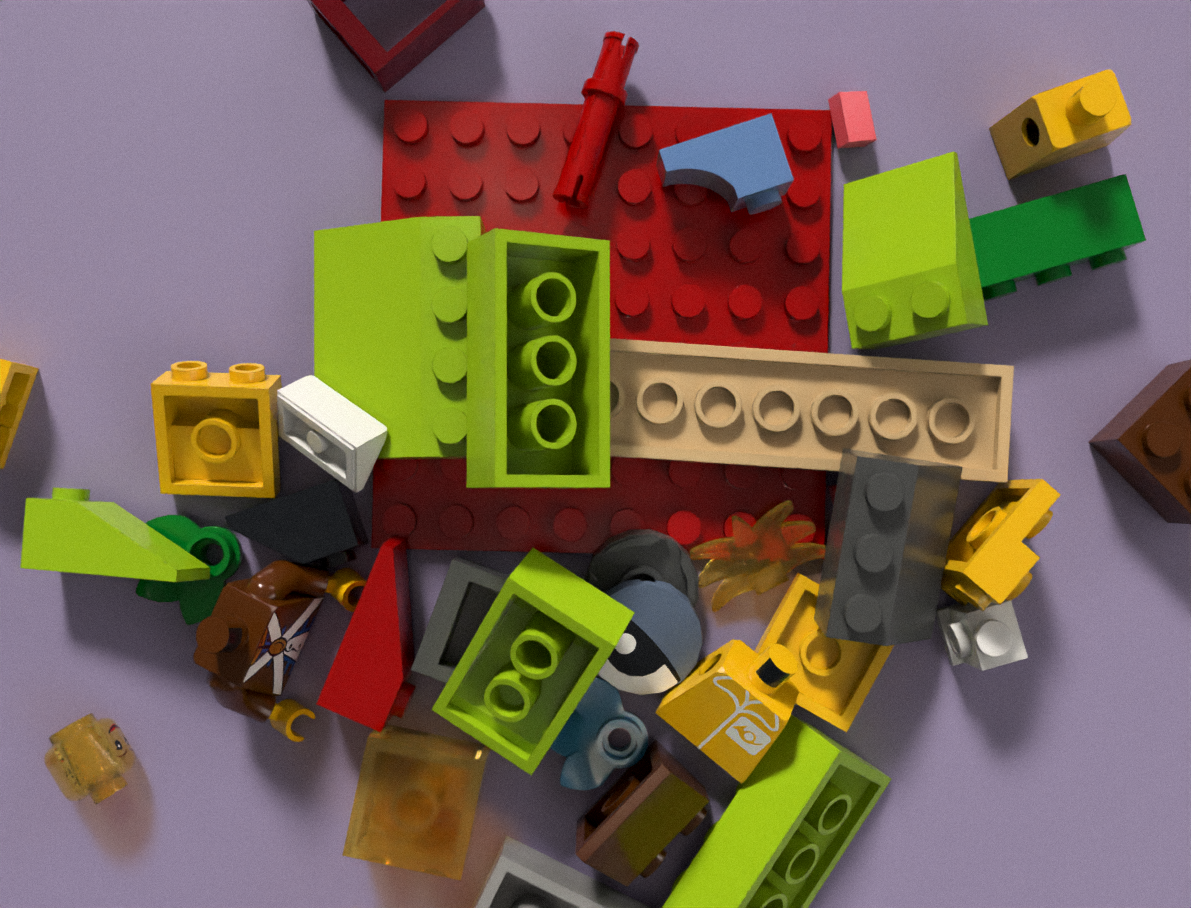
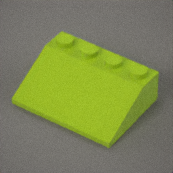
(397, 327)

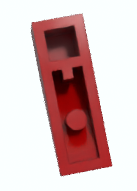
(377, 650)

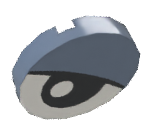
(659, 641)

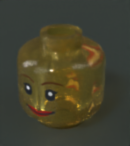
(89, 758)

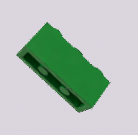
(1054, 234)

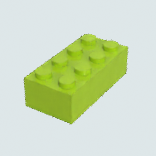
(538, 361)

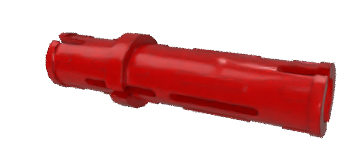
(603, 97)

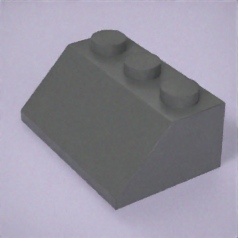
(886, 548)

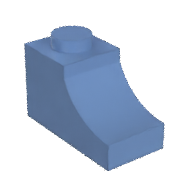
(736, 162)

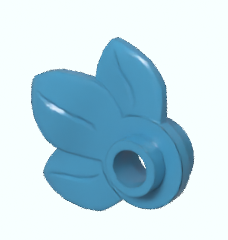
(586, 741)

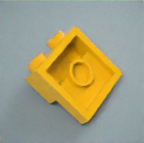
(217, 430)
(987, 554)

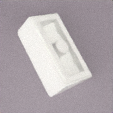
(330, 430)

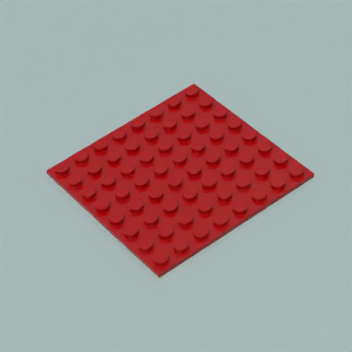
(676, 276)

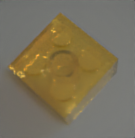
(417, 801)

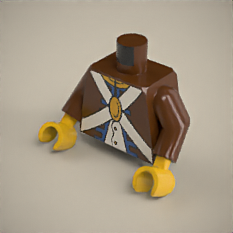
(259, 635)

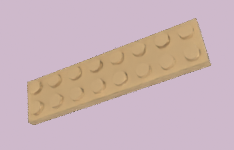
(805, 407)

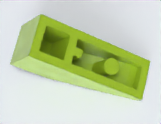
(100, 539)

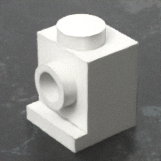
(981, 637)

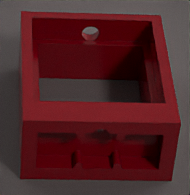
(391, 66)

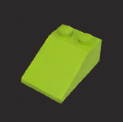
(909, 256)
(532, 660)

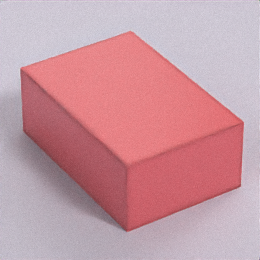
(852, 119)

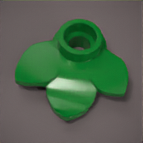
(198, 596)

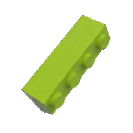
(783, 826)

